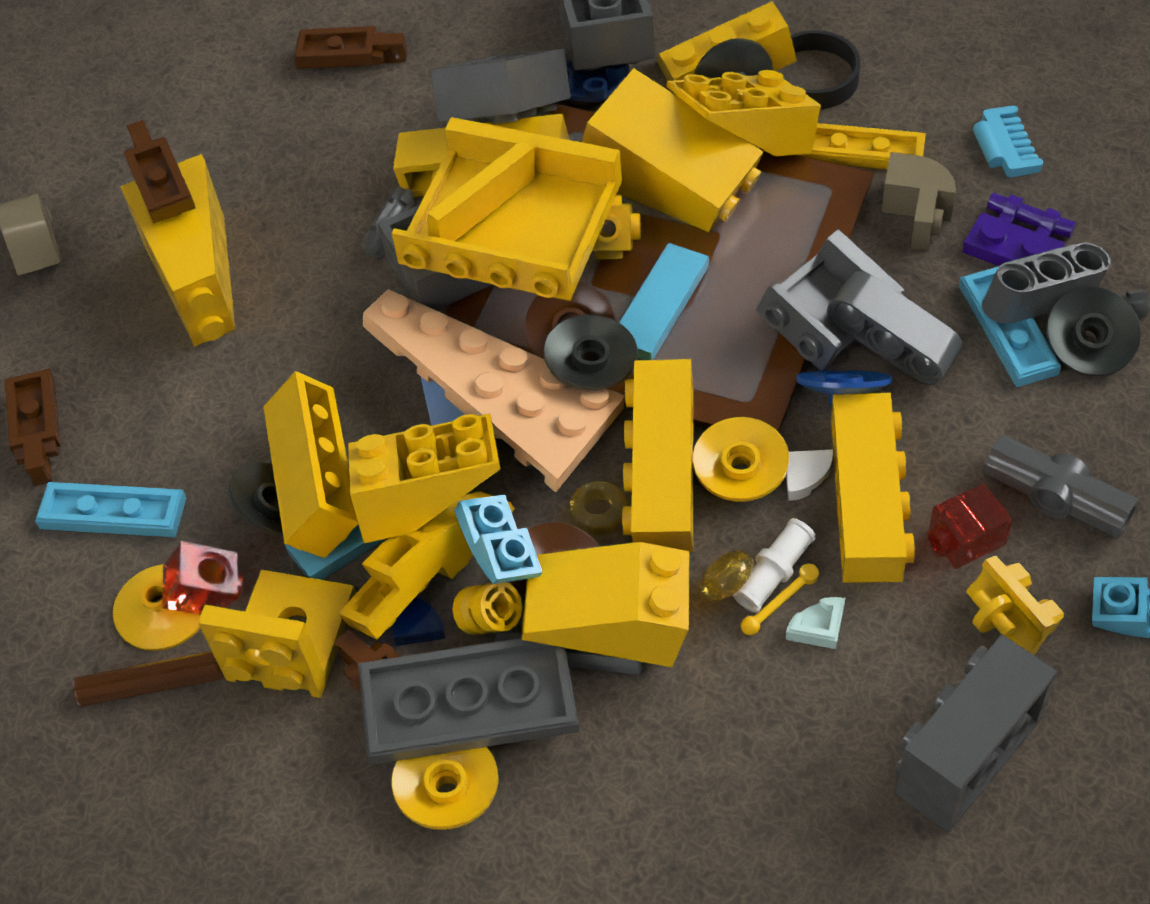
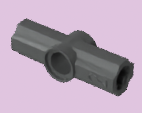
(1060, 486)

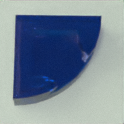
(418, 624)

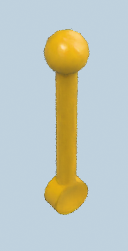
(807, 575)

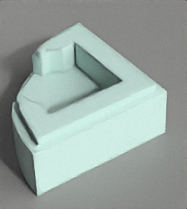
(818, 623)

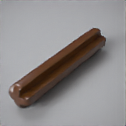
(146, 678)

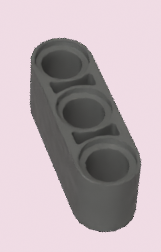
(1037, 282)
(894, 328)

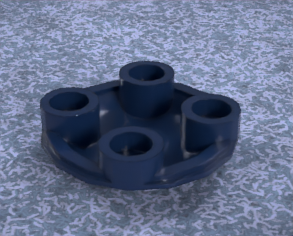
(595, 85)

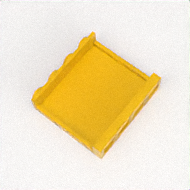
(535, 237)

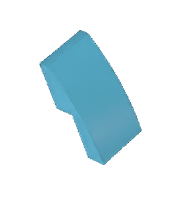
(495, 541)
(1122, 605)

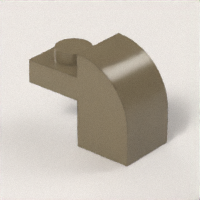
(922, 190)
(29, 234)

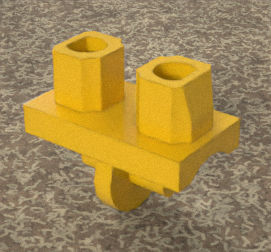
(1009, 607)

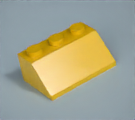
(761, 25)

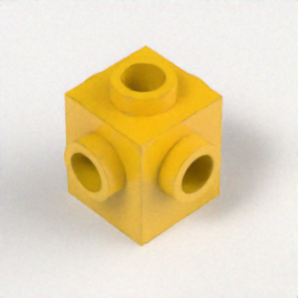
(627, 229)

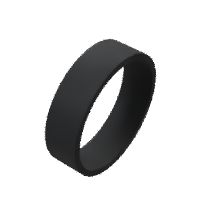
(839, 46)

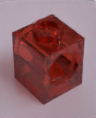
(968, 526)
(200, 577)

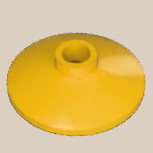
(740, 442)
(147, 623)
(418, 780)

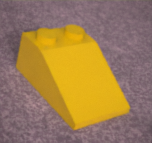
(611, 601)

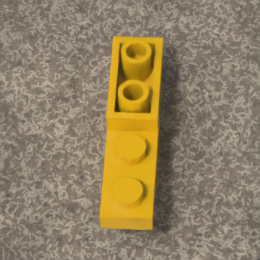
(404, 568)

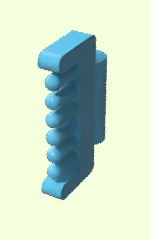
(1006, 142)

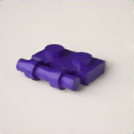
(1003, 241)

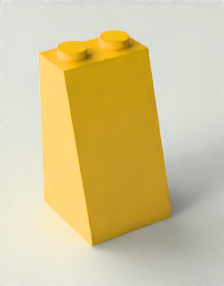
(673, 153)
(191, 254)

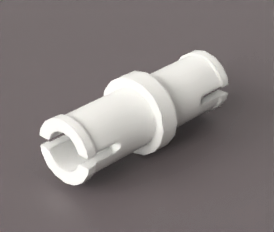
(775, 564)

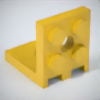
(267, 644)

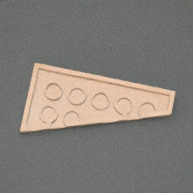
(483, 375)

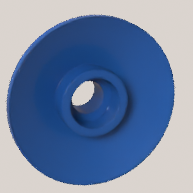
(843, 382)

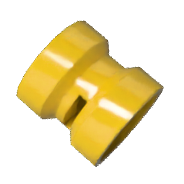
(487, 608)

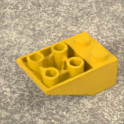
(756, 108)
(418, 473)

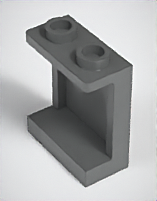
(801, 302)

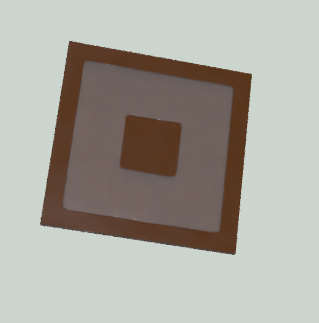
(735, 356)

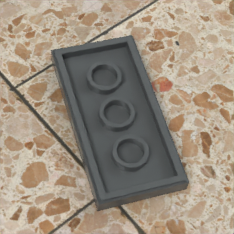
(465, 699)

